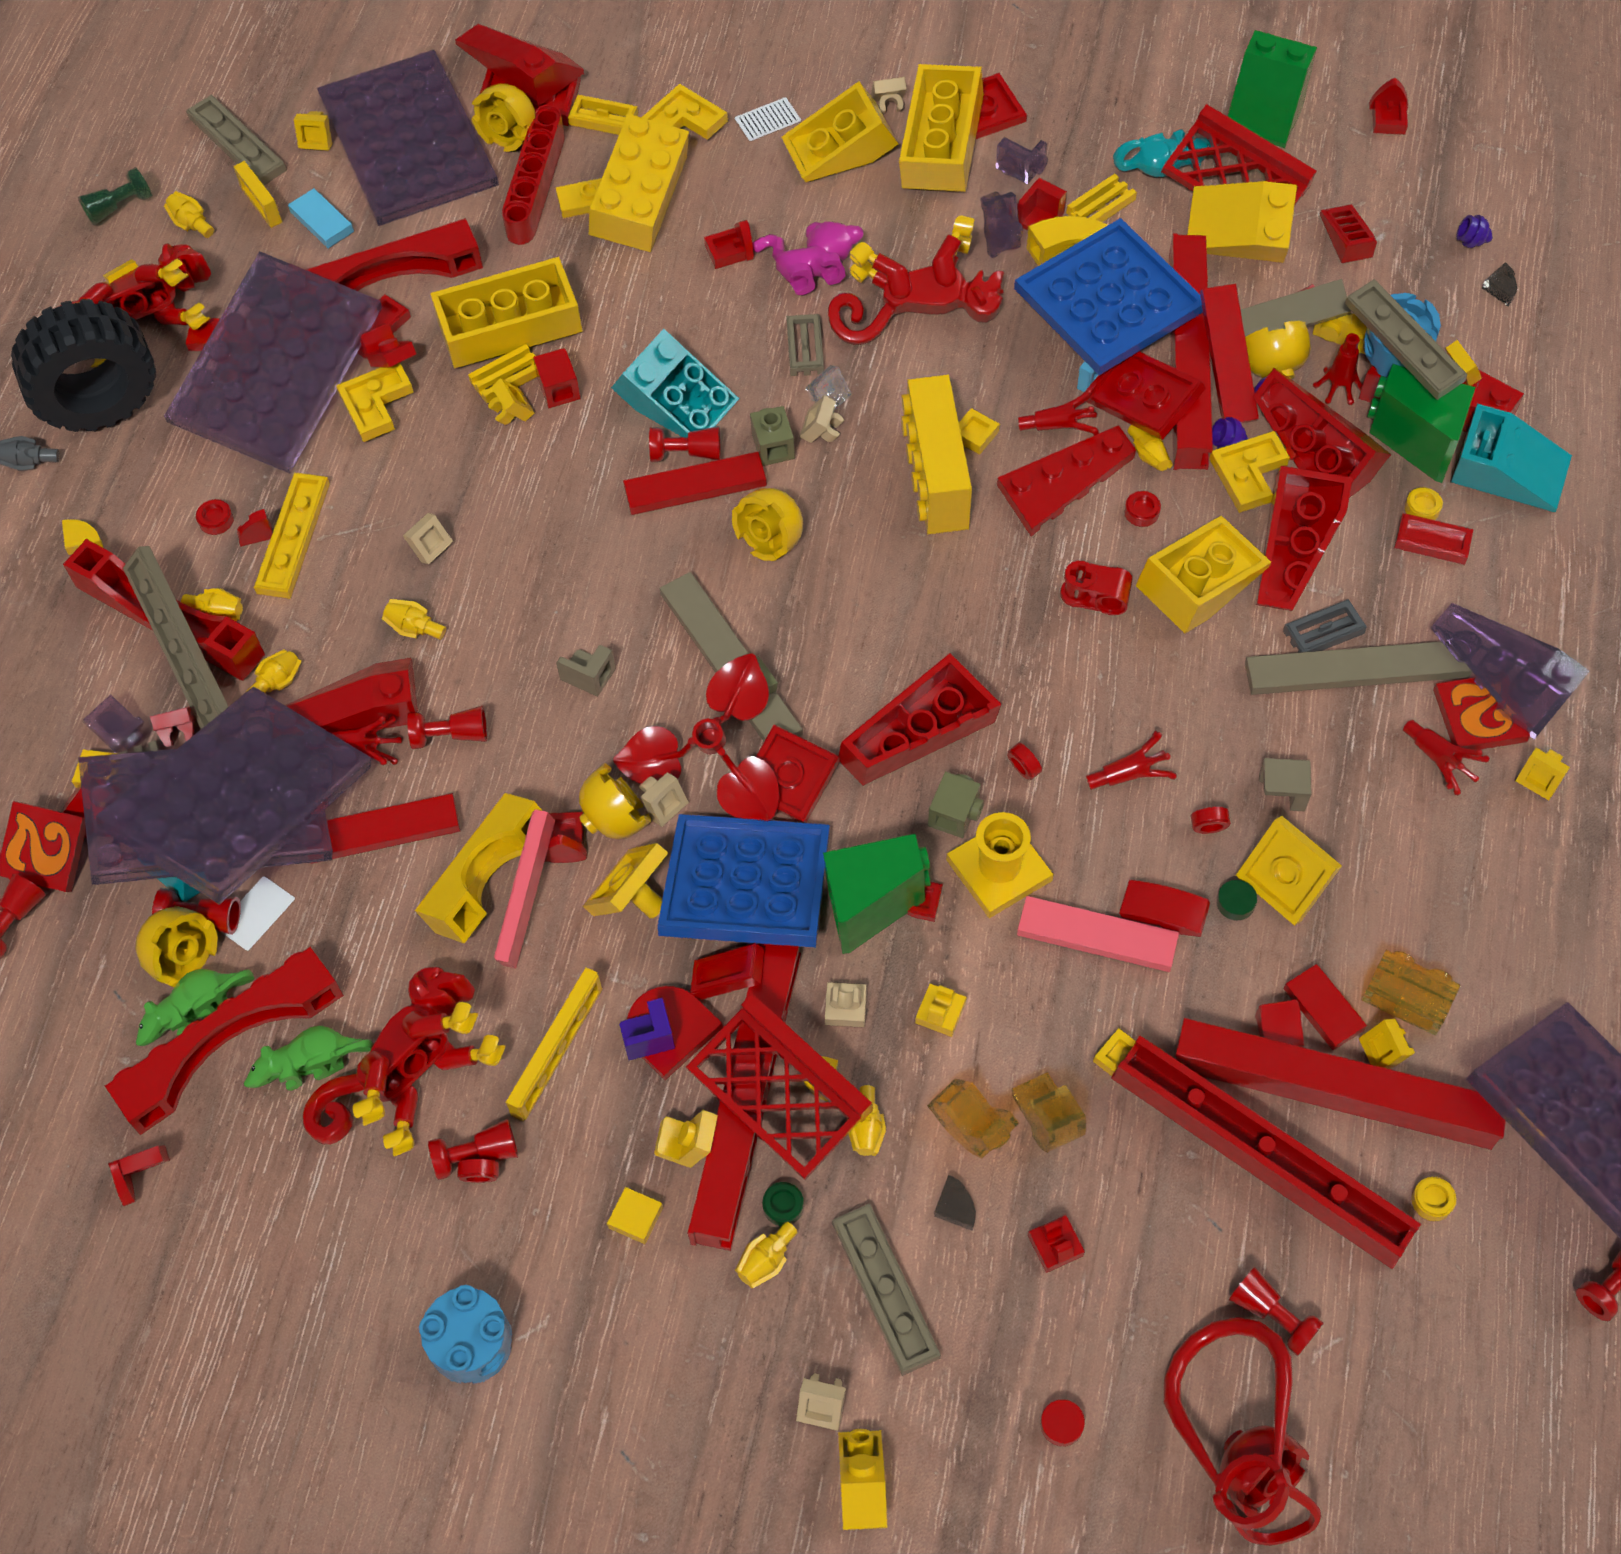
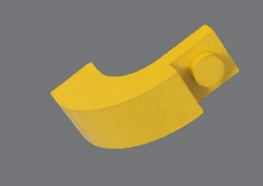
(1058, 234)

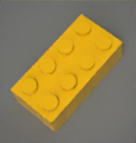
(941, 127)
(638, 183)
(506, 312)
(936, 454)

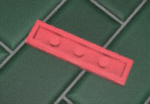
(524, 889)
(1098, 934)

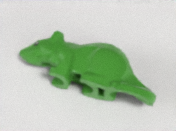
(192, 998)
(313, 1051)

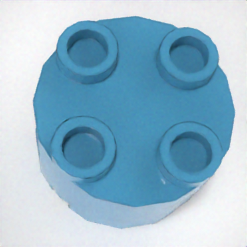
(1422, 313)
(466, 1335)

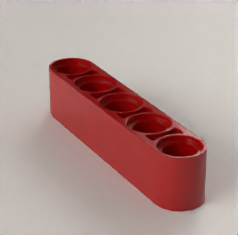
(533, 175)

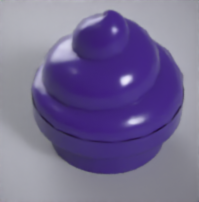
(1474, 231)
(1228, 432)

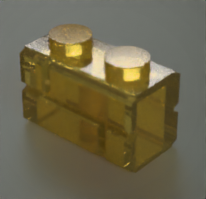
(1411, 991)

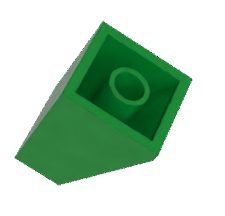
(1272, 86)
(1418, 423)
(874, 886)

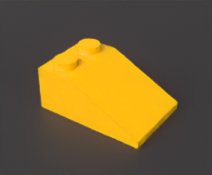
(840, 136)
(1244, 219)
(1201, 573)

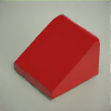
(1281, 1022)

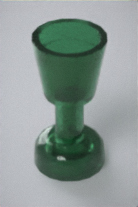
(102, 202)

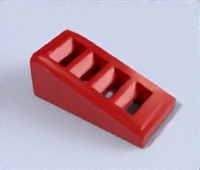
(1349, 250)

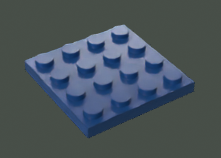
(1109, 296)
(745, 881)

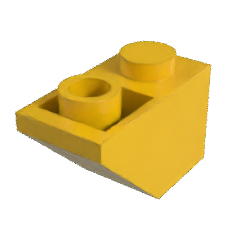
(862, 1479)

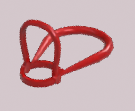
(1222, 1481)

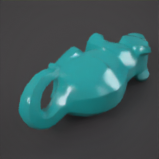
(1155, 152)

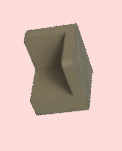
(587, 670)
(1289, 779)

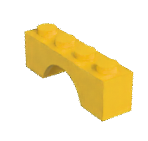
(454, 902)

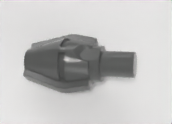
(23, 453)

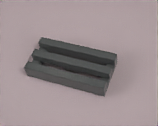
(1301, 641)

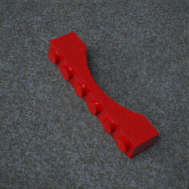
(438, 251)
(218, 637)
(155, 1084)

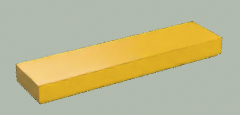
(292, 535)
(554, 1045)

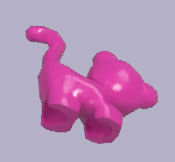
(826, 250)

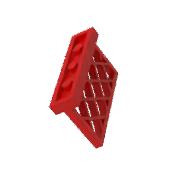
(1245, 145)
(800, 1057)

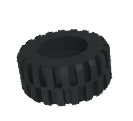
(74, 335)

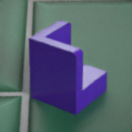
(647, 1033)

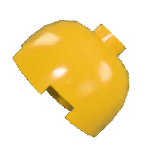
(503, 116)
(1279, 349)
(768, 523)
(610, 805)
(175, 943)

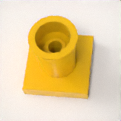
(999, 863)

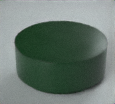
(1236, 900)
(783, 1203)

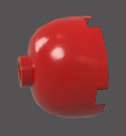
(1258, 1483)

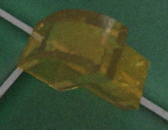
(1050, 1112)
(971, 1118)

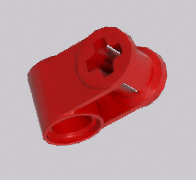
(1099, 587)

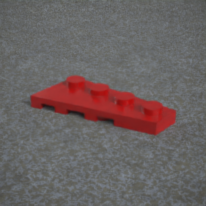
(1055, 481)

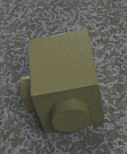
(772, 435)
(955, 804)

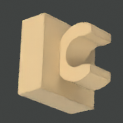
(889, 90)
(819, 419)
(428, 538)
(663, 798)
(845, 1004)
(821, 1403)

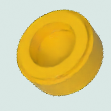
(1424, 503)
(1433, 1199)

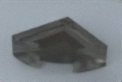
(1502, 284)
(956, 1204)

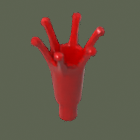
(1343, 370)
(1062, 416)
(366, 739)
(1444, 753)
(1132, 766)

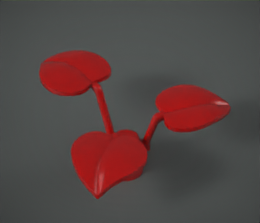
(747, 790)

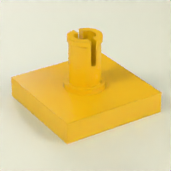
(1288, 870)
(628, 884)

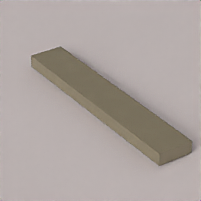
(174, 636)
(720, 644)
(1353, 668)

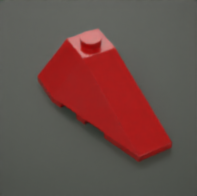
(520, 63)
(1316, 434)
(1300, 526)
(363, 697)

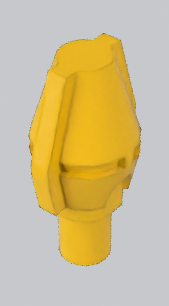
(187, 214)
(1150, 449)
(215, 602)
(411, 619)
(276, 671)
(869, 1134)
(765, 1256)

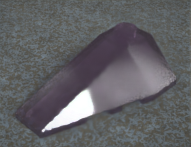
(1518, 670)

